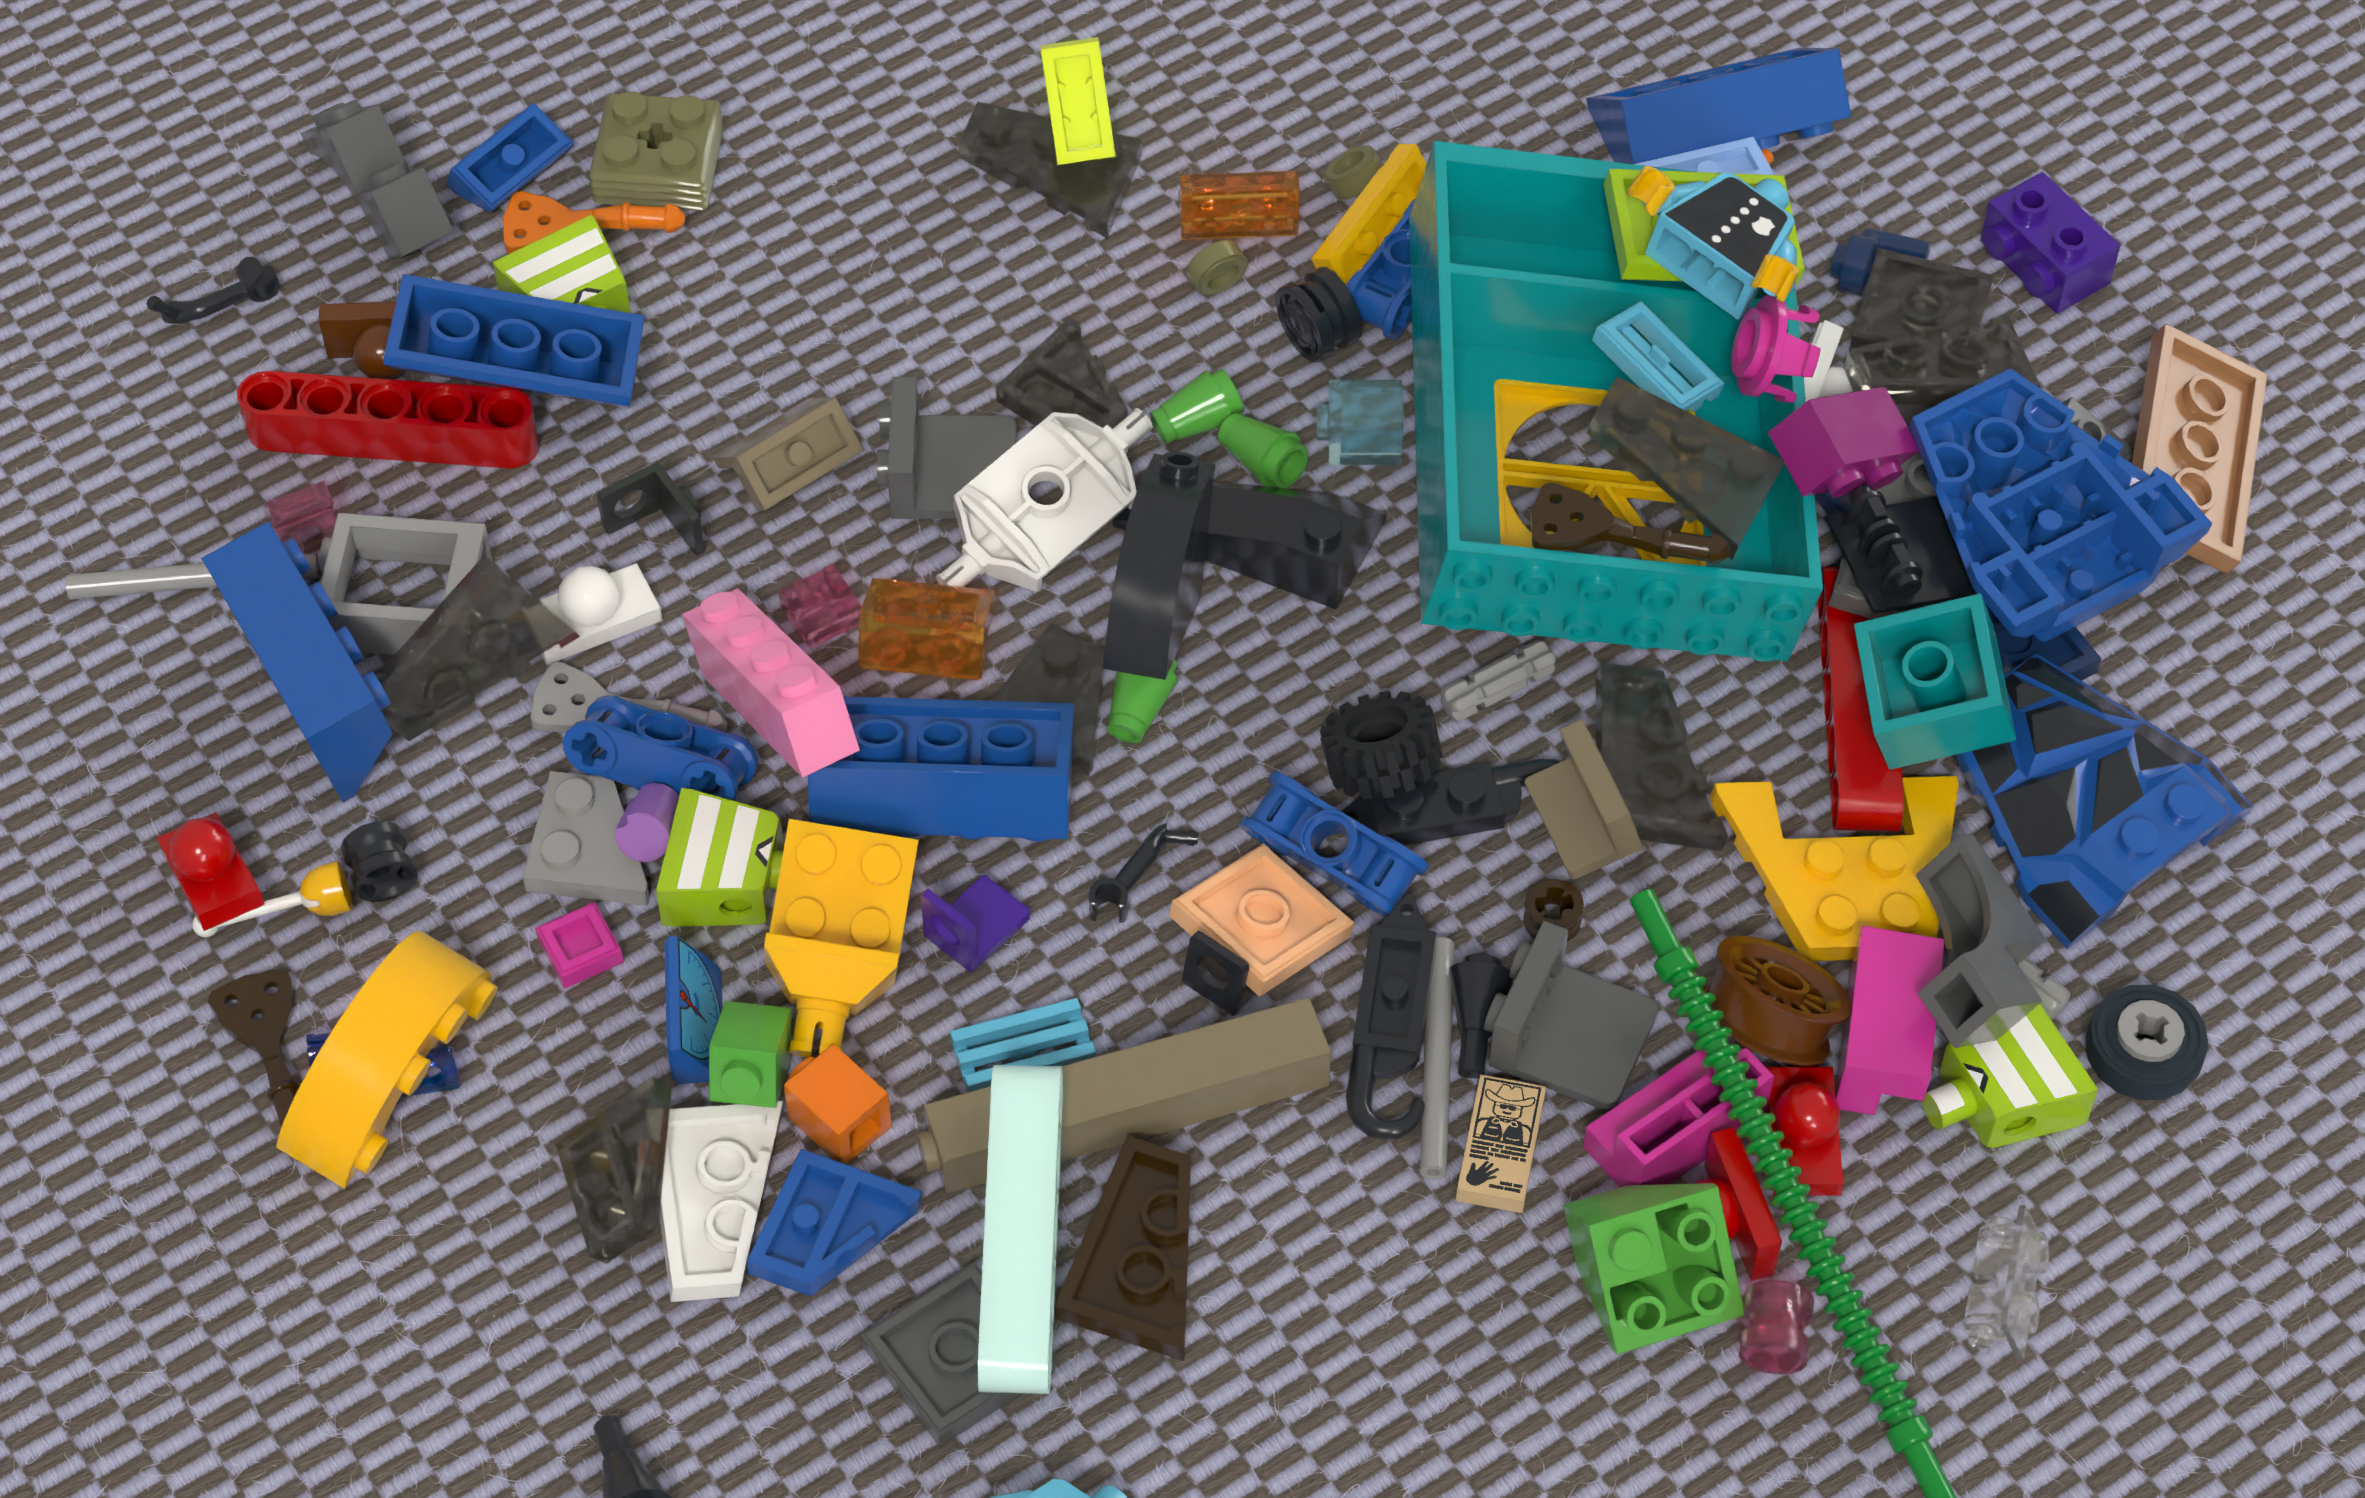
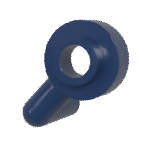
(1855, 260)

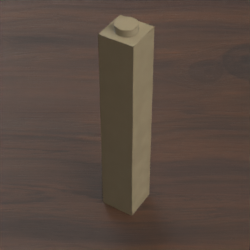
(1147, 1089)

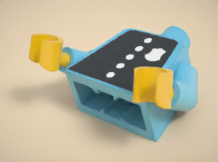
(1721, 236)

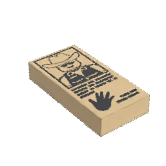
(1501, 1144)

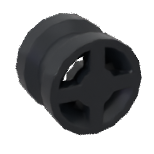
(379, 861)

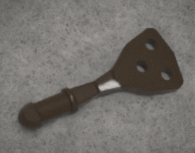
(1600, 524)
(265, 1035)

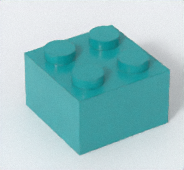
(1934, 681)

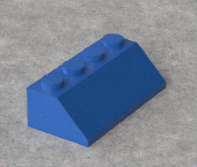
(1725, 104)
(514, 341)
(304, 654)
(951, 769)

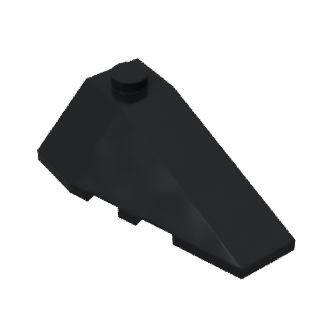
(1288, 537)

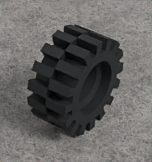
(1381, 745)

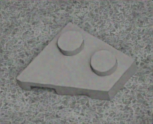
(577, 847)

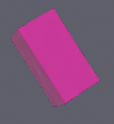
(1889, 1029)
(1667, 1123)

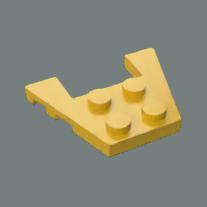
(1839, 884)

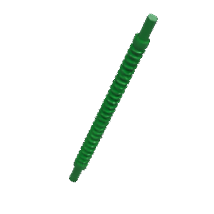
(1677, 967)

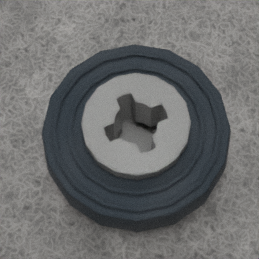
(2146, 1066)

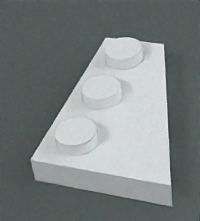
(713, 1195)

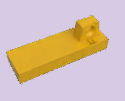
(1373, 213)

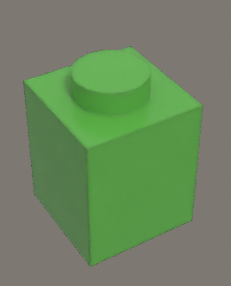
(749, 1054)

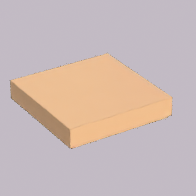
(1264, 917)

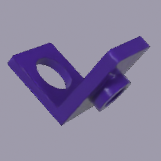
(974, 922)

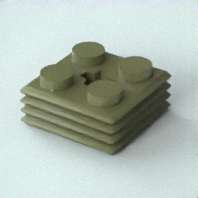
(656, 151)

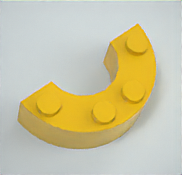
(379, 1053)

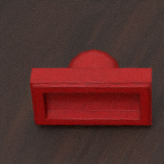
(210, 871)
(1810, 1120)
(1743, 1204)

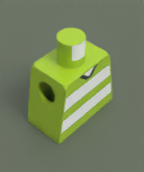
(566, 267)
(719, 863)
(2013, 1085)

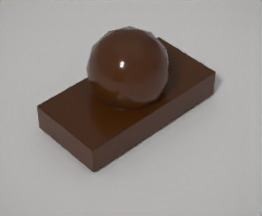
(359, 333)

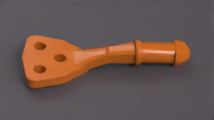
(545, 209)

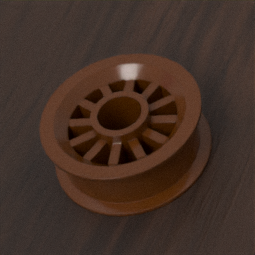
(1776, 1000)

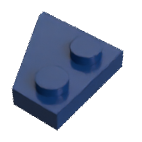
(827, 1222)

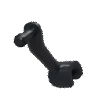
(254, 283)
(1116, 889)

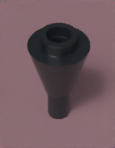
(1473, 990)
(622, 1469)

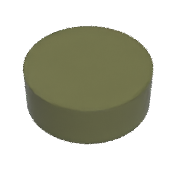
(1352, 171)
(1217, 267)

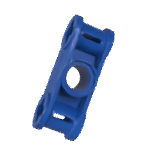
(1384, 283)
(658, 748)
(1296, 823)

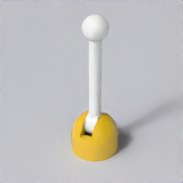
(322, 892)

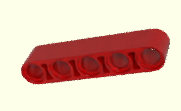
(388, 419)
(1860, 783)

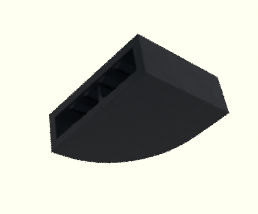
(1160, 565)

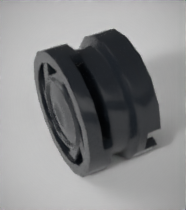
(1318, 314)

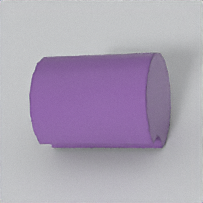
(647, 823)

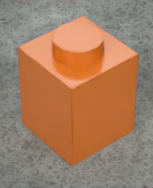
(837, 1104)

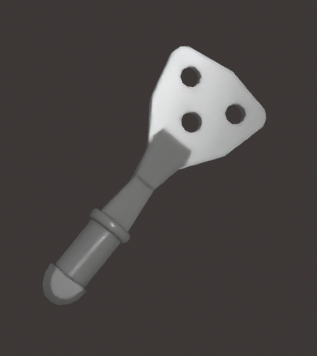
(584, 688)

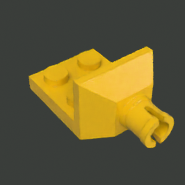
(837, 924)

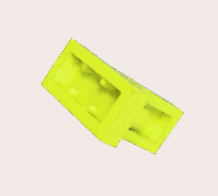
(1077, 100)

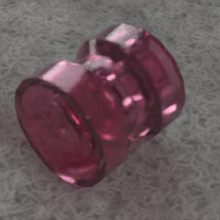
(1776, 1327)

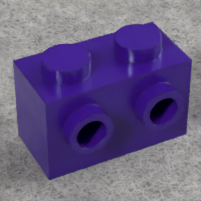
(2049, 242)

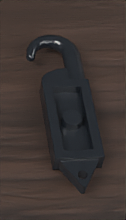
(1449, 803)
(1391, 1016)

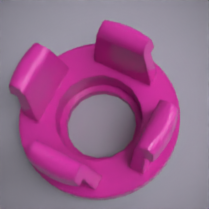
(1767, 349)

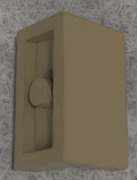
(791, 451)
(1583, 806)

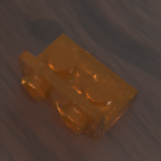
(1239, 205)
(925, 628)

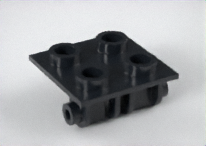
(1899, 551)

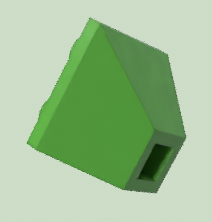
(1655, 1261)

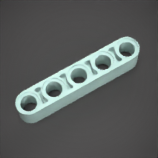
(1020, 1230)

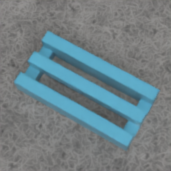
(1650, 365)
(1020, 1037)

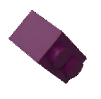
(1844, 442)

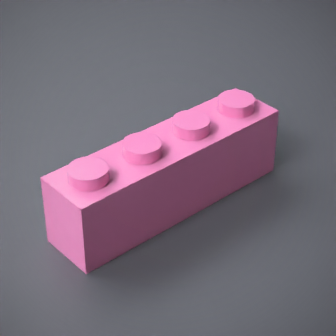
(770, 682)

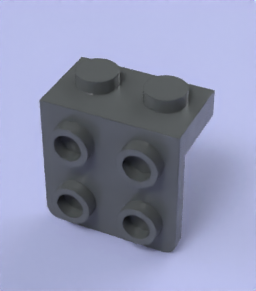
(933, 453)
(1567, 1025)

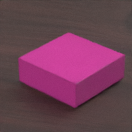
(579, 945)

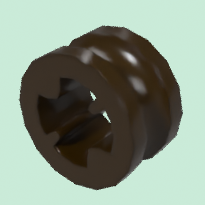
(1556, 893)

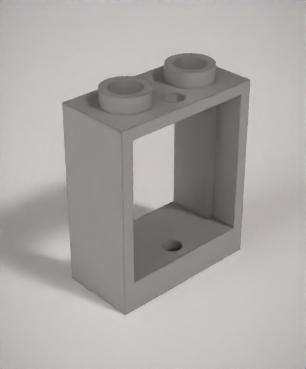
(385, 627)

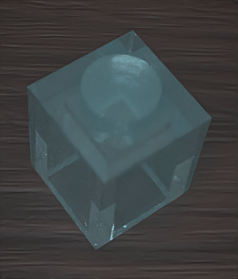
(1362, 422)

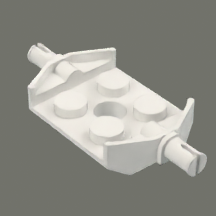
(1025, 540)

